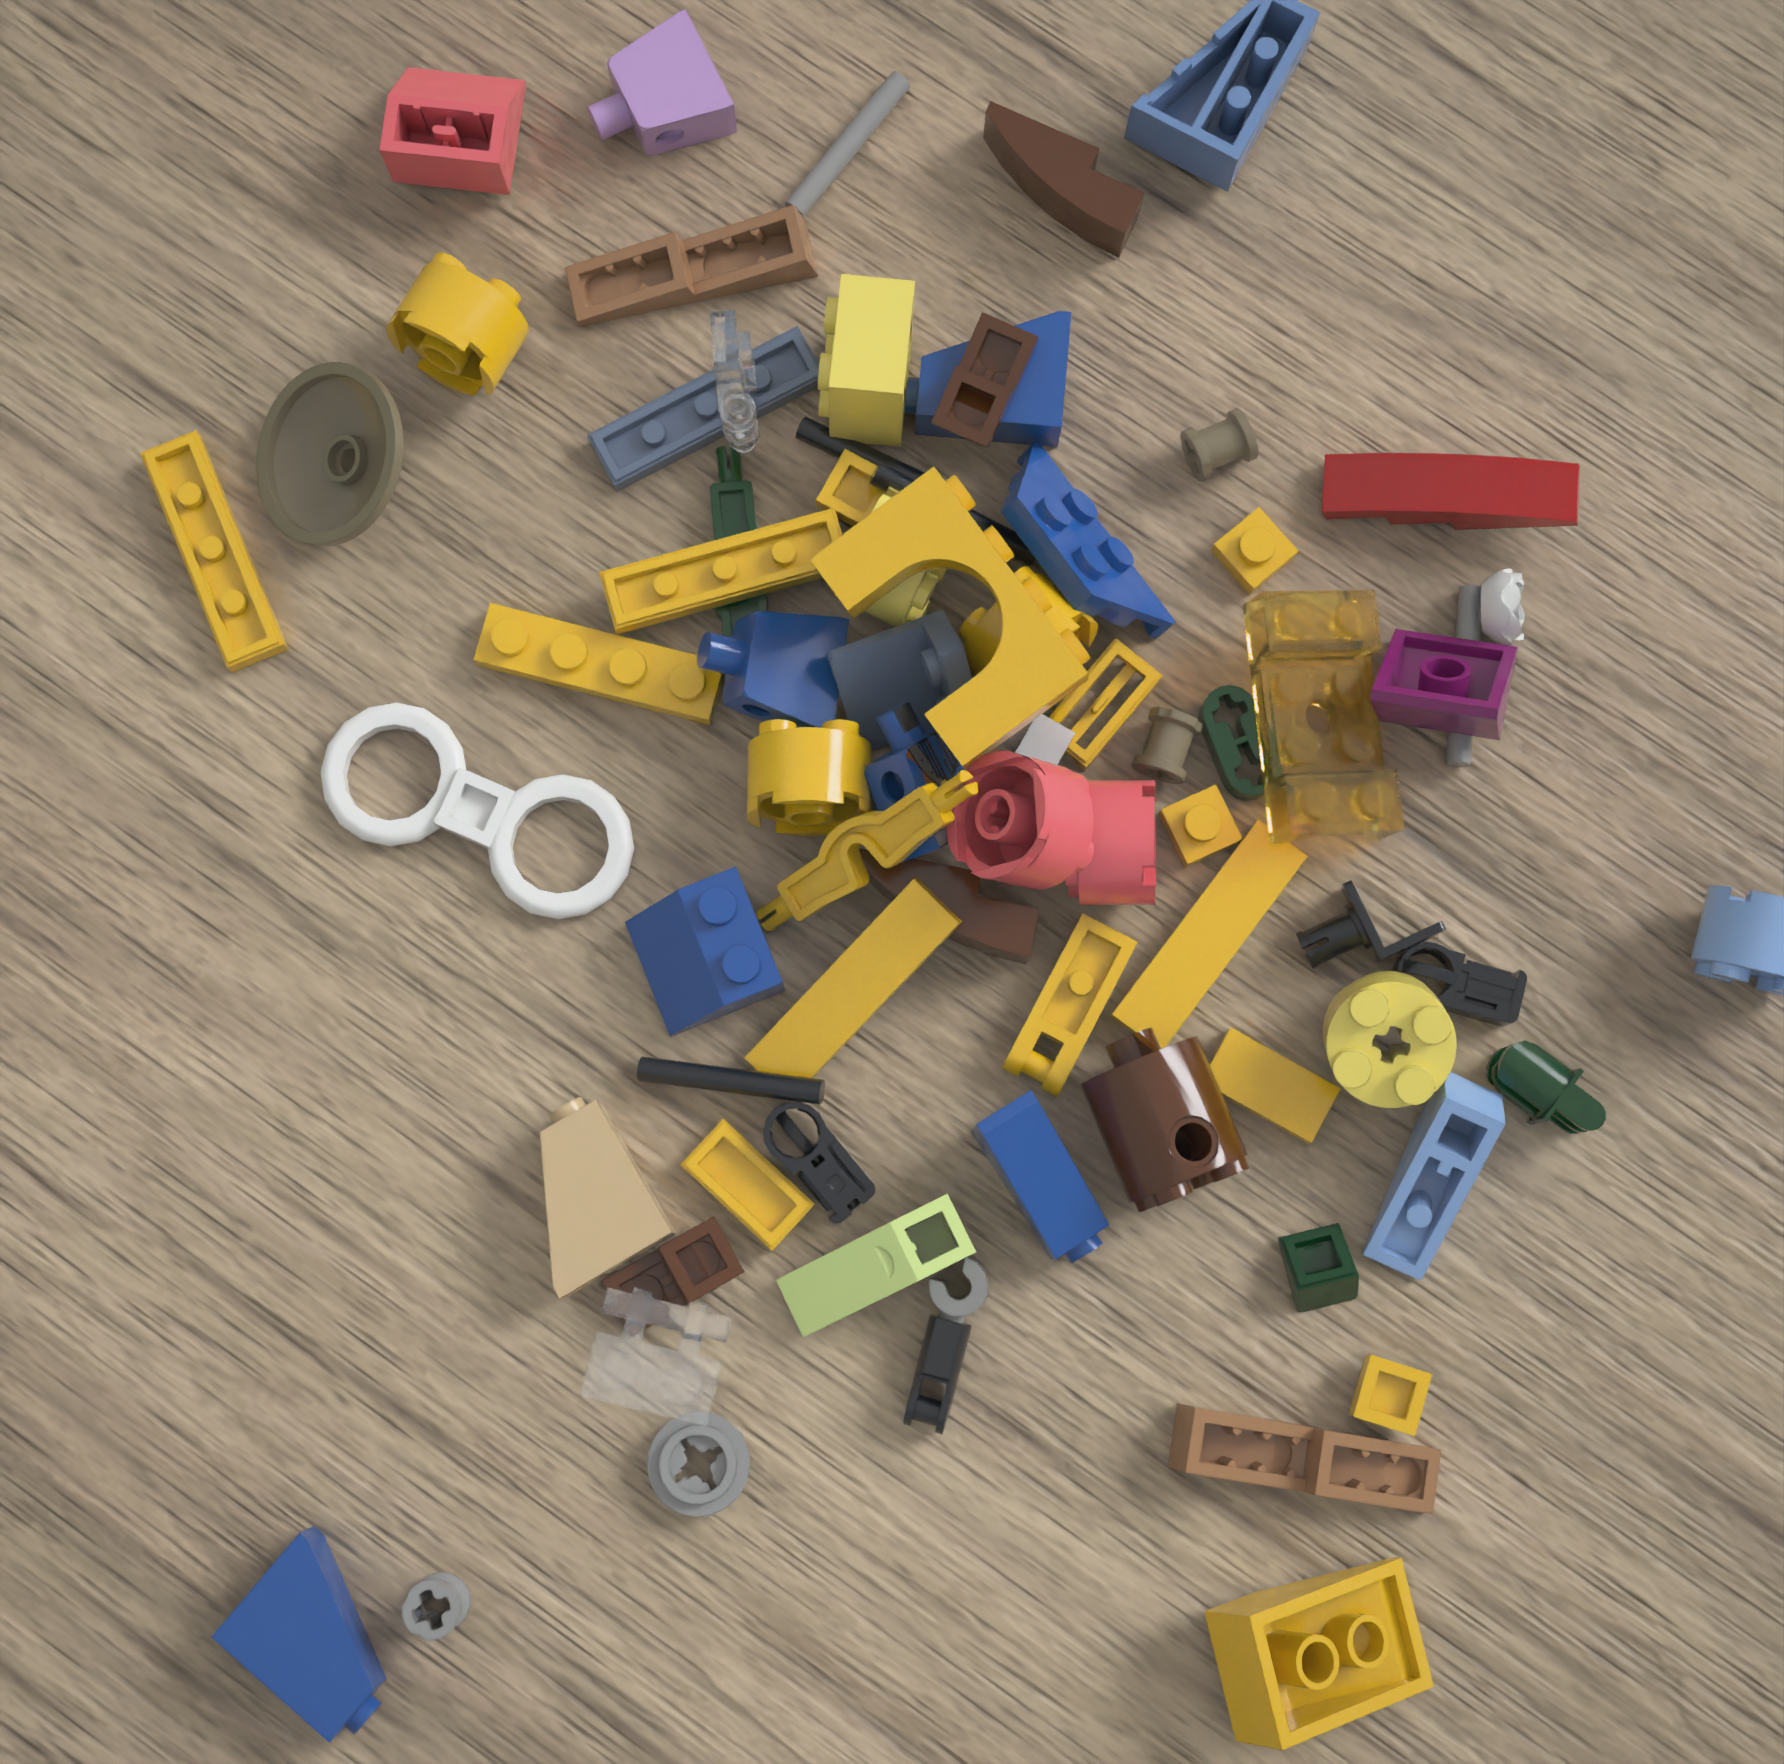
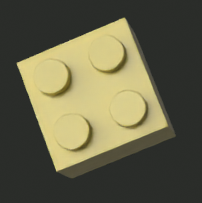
(867, 359)

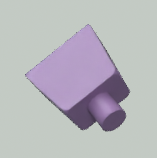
(665, 91)

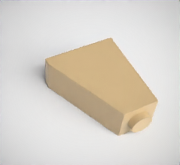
(594, 1198)

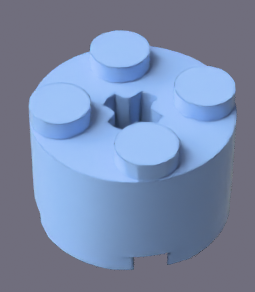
(1741, 939)

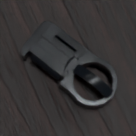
(1470, 987)
(825, 1168)

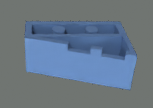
(1225, 93)

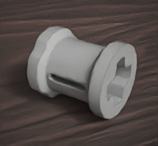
(432, 1625)

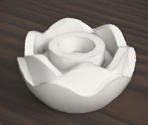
(1502, 608)

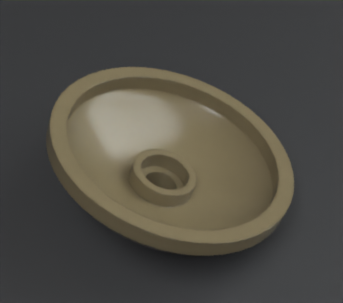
(329, 454)

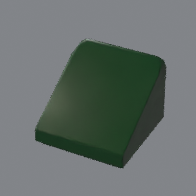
(1319, 1267)

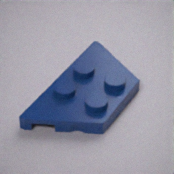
(1074, 547)

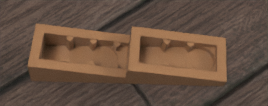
(700, 268)
(1304, 1459)

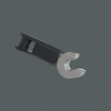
(945, 1345)

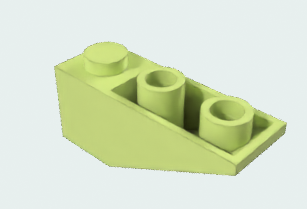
(876, 1265)

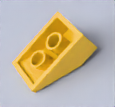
(1318, 1653)

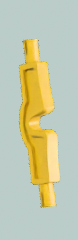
(885, 834)

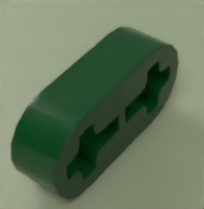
(1224, 746)

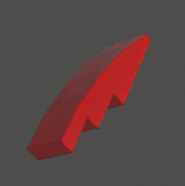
(1451, 489)

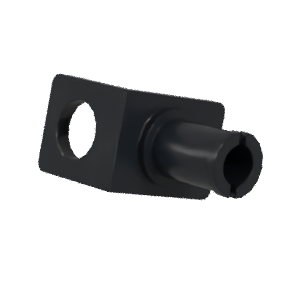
(1353, 930)

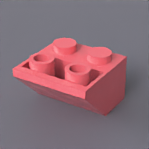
(452, 130)

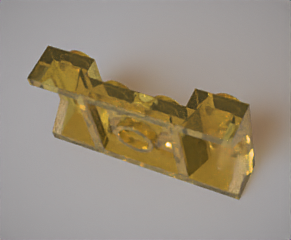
(1319, 654)

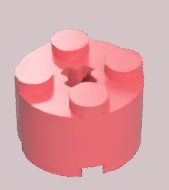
(1025, 822)
(1123, 846)

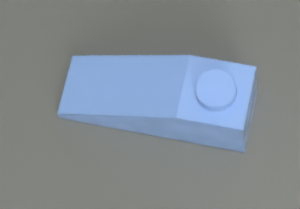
(1435, 1174)

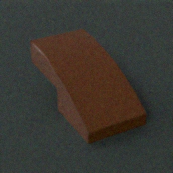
(985, 380)
(682, 1267)

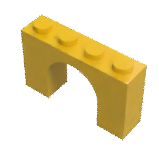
(930, 530)

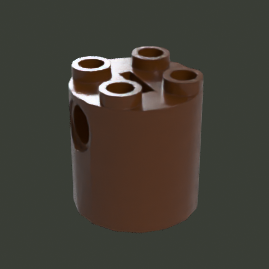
(1163, 1119)

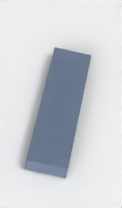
(690, 415)

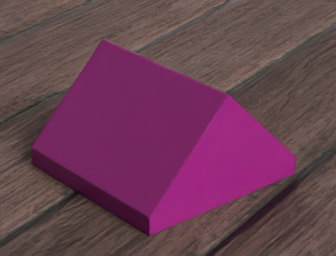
(1444, 684)

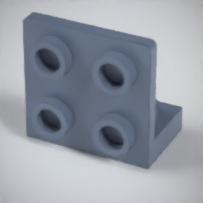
(902, 664)

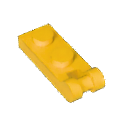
(1071, 1002)

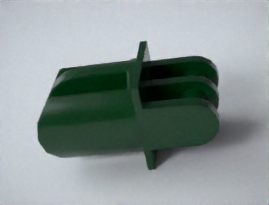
(1544, 1088)

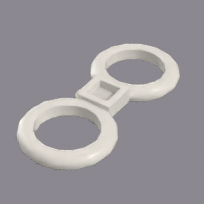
(476, 810)

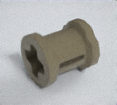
(1219, 444)
(1167, 745)

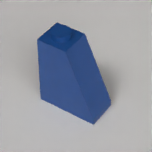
(1037, 403)
(1042, 1178)
(307, 1639)

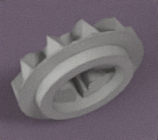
(694, 1495)

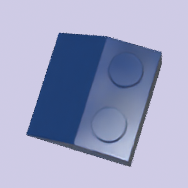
(704, 952)

